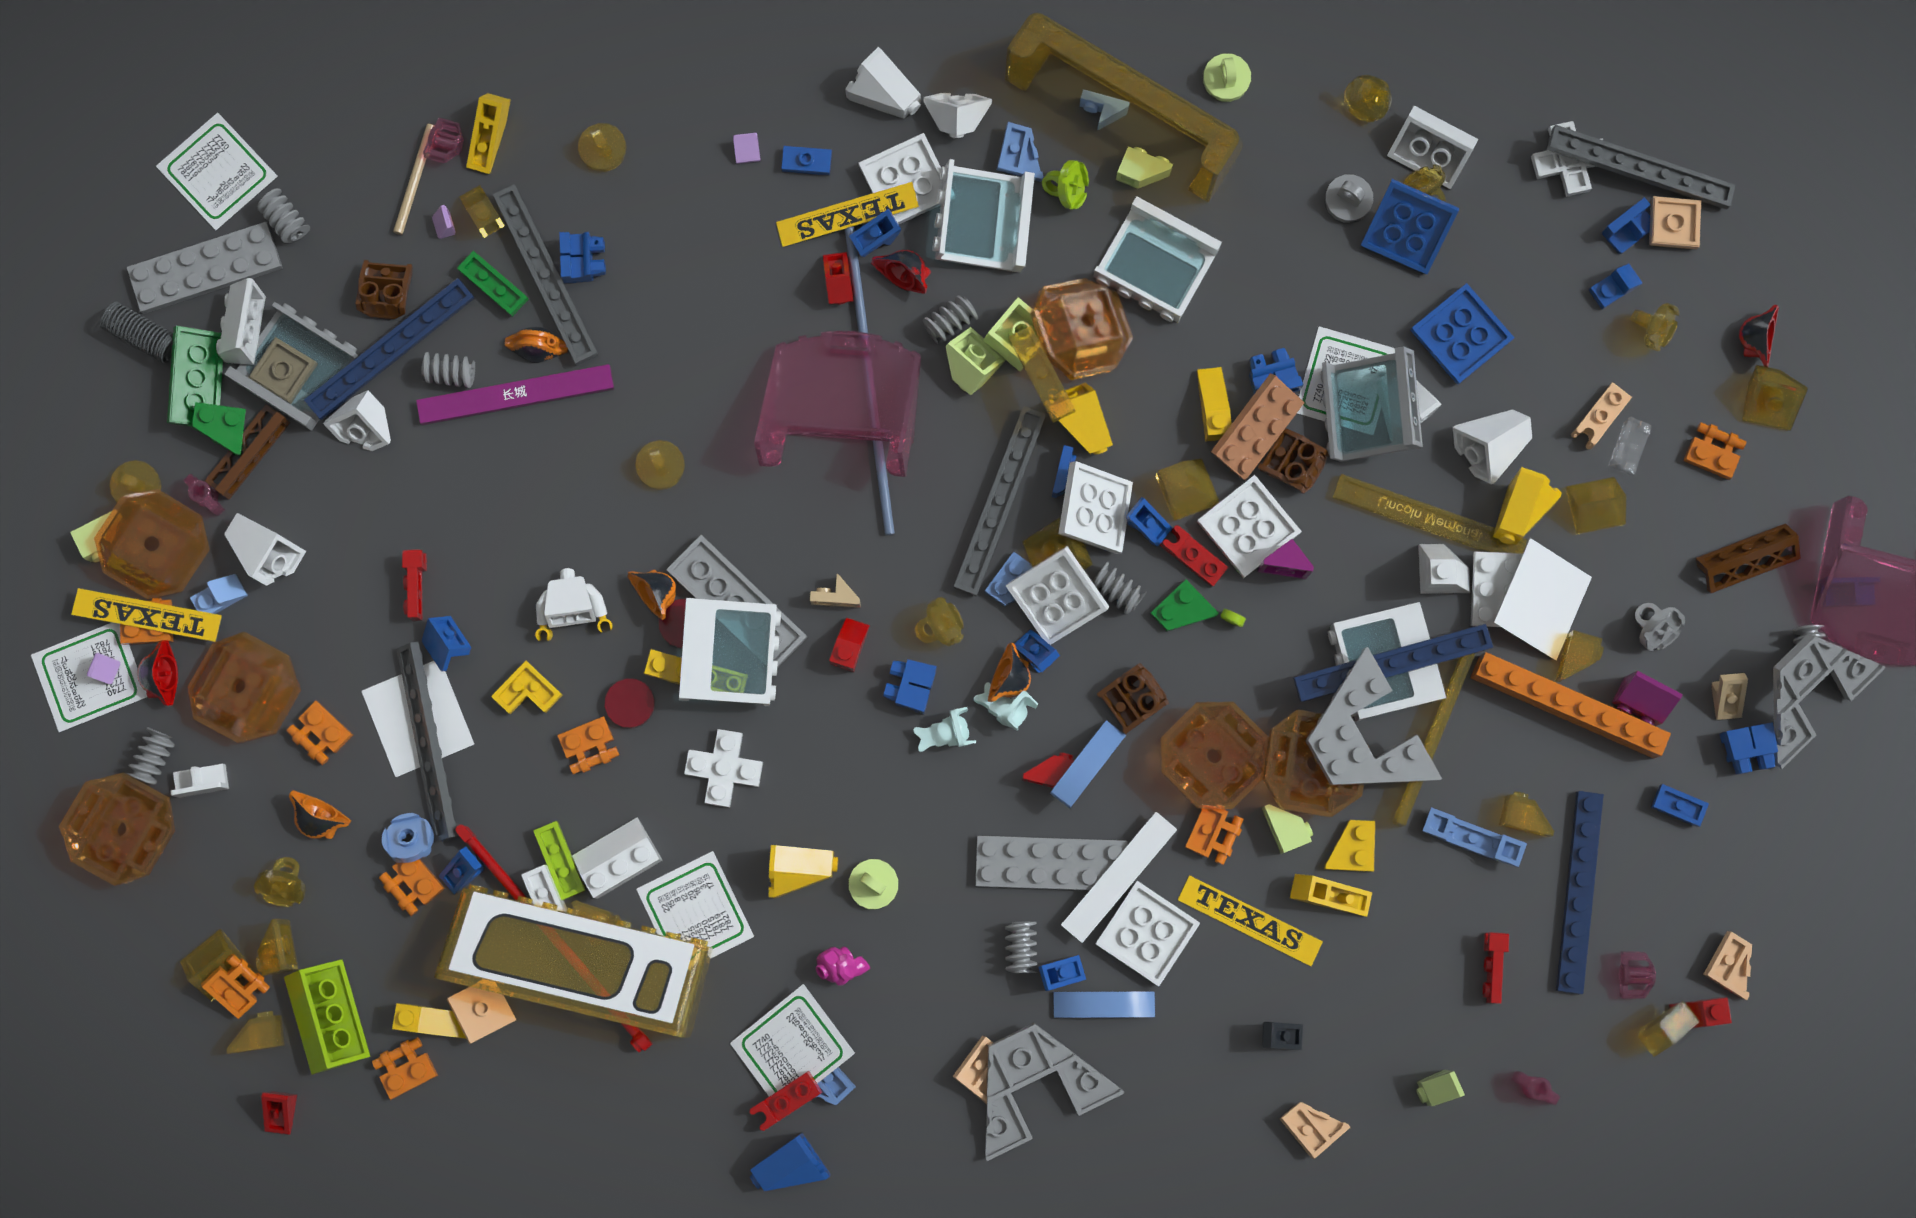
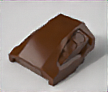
(383, 289)
(1295, 461)
(1134, 697)

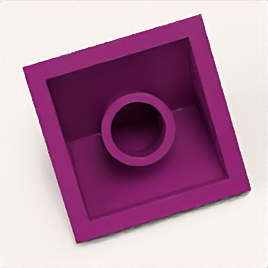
(1287, 562)

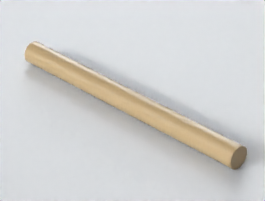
(412, 185)

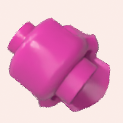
(839, 965)

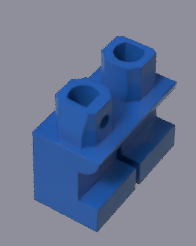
(577, 257)
(1282, 367)
(909, 695)
(1748, 743)

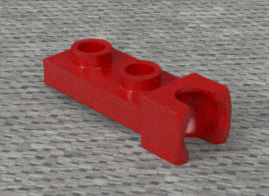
(1194, 556)
(414, 563)
(1496, 945)
(787, 1099)

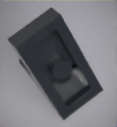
(1282, 1035)

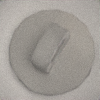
(1348, 198)
(1661, 628)

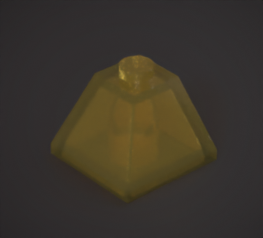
(1773, 398)
(1187, 488)
(1048, 542)
(277, 949)

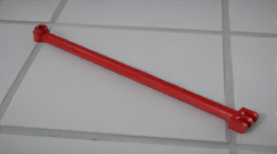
(640, 1040)

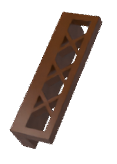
(251, 455)
(1749, 552)

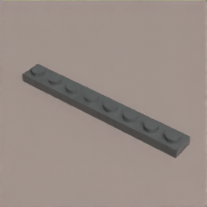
(1641, 167)
(545, 274)
(999, 501)
(427, 742)

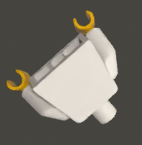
(569, 603)

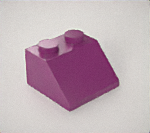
(1646, 698)

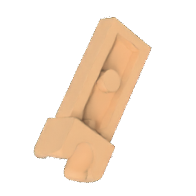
(1602, 414)

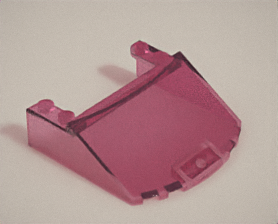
(841, 389)
(1865, 593)

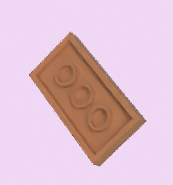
(1257, 427)

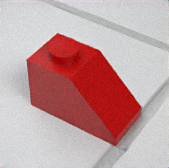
(837, 278)
(849, 644)
(1050, 771)
(1710, 1011)

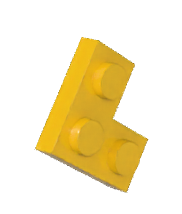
(526, 683)

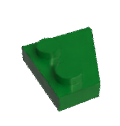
(221, 424)
(1183, 608)

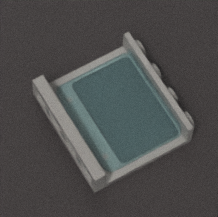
(310, 341)
(1372, 406)

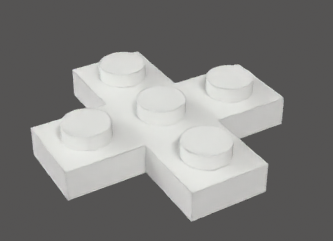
(1572, 171)
(723, 768)

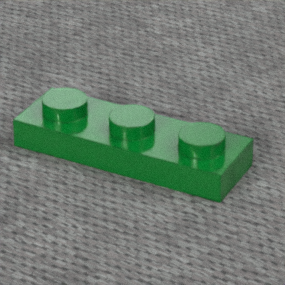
(492, 283)

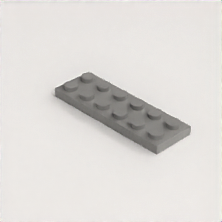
(204, 267)
(712, 577)
(1043, 862)

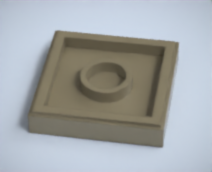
(283, 370)

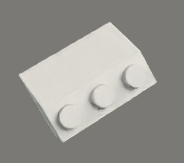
(1432, 141)
(241, 323)
(616, 858)

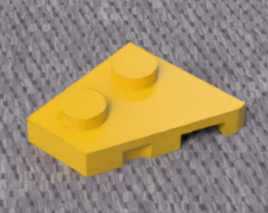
(1354, 848)

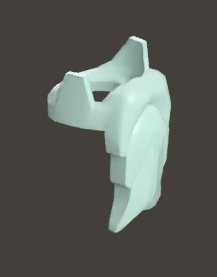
(1008, 711)
(950, 731)

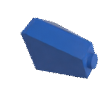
(789, 1166)

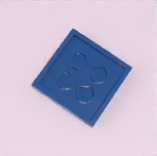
(1409, 226)
(1462, 334)

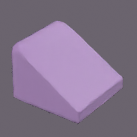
(746, 148)
(443, 222)
(103, 668)

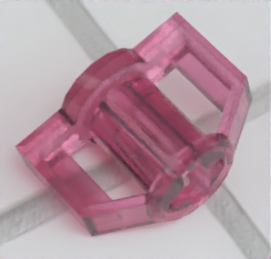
(444, 141)
(203, 494)
(1635, 975)
(1536, 1087)

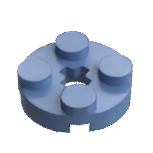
(408, 851)

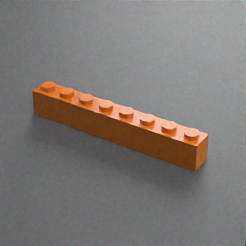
(1570, 705)

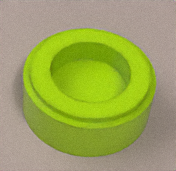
(1232, 618)

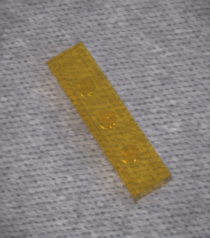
(1041, 374)

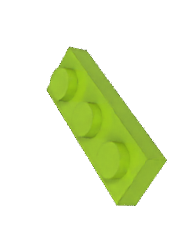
(559, 860)

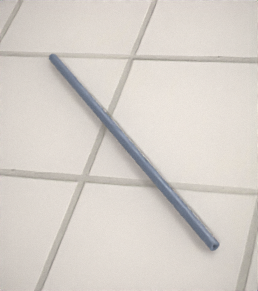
(862, 327)

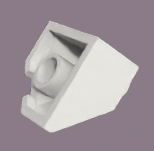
(957, 113)
(360, 421)

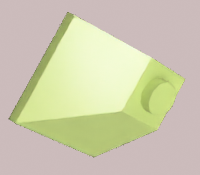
(972, 360)

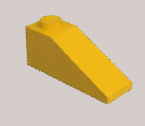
(487, 132)
(1213, 403)
(1330, 894)
(426, 1020)

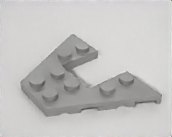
(1799, 674)
(1342, 748)
(1022, 1060)

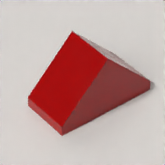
(278, 1111)

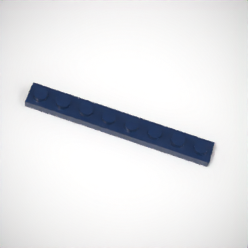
(389, 349)
(1399, 660)
(1579, 892)

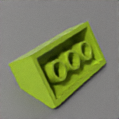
(326, 1016)

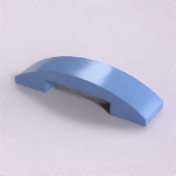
(1087, 764)
(1474, 838)
(1103, 1004)

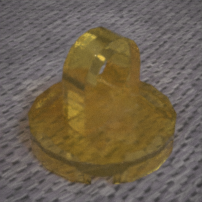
(1368, 98)
(602, 147)
(1428, 180)
(1659, 326)
(660, 464)
(133, 478)
(944, 622)
(280, 886)

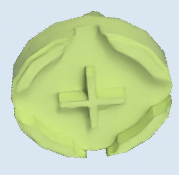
(1226, 77)
(873, 884)

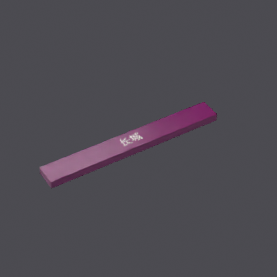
(515, 394)

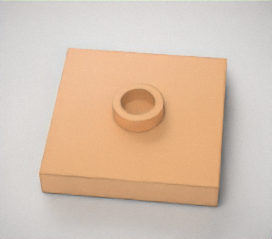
(1675, 222)
(480, 1012)

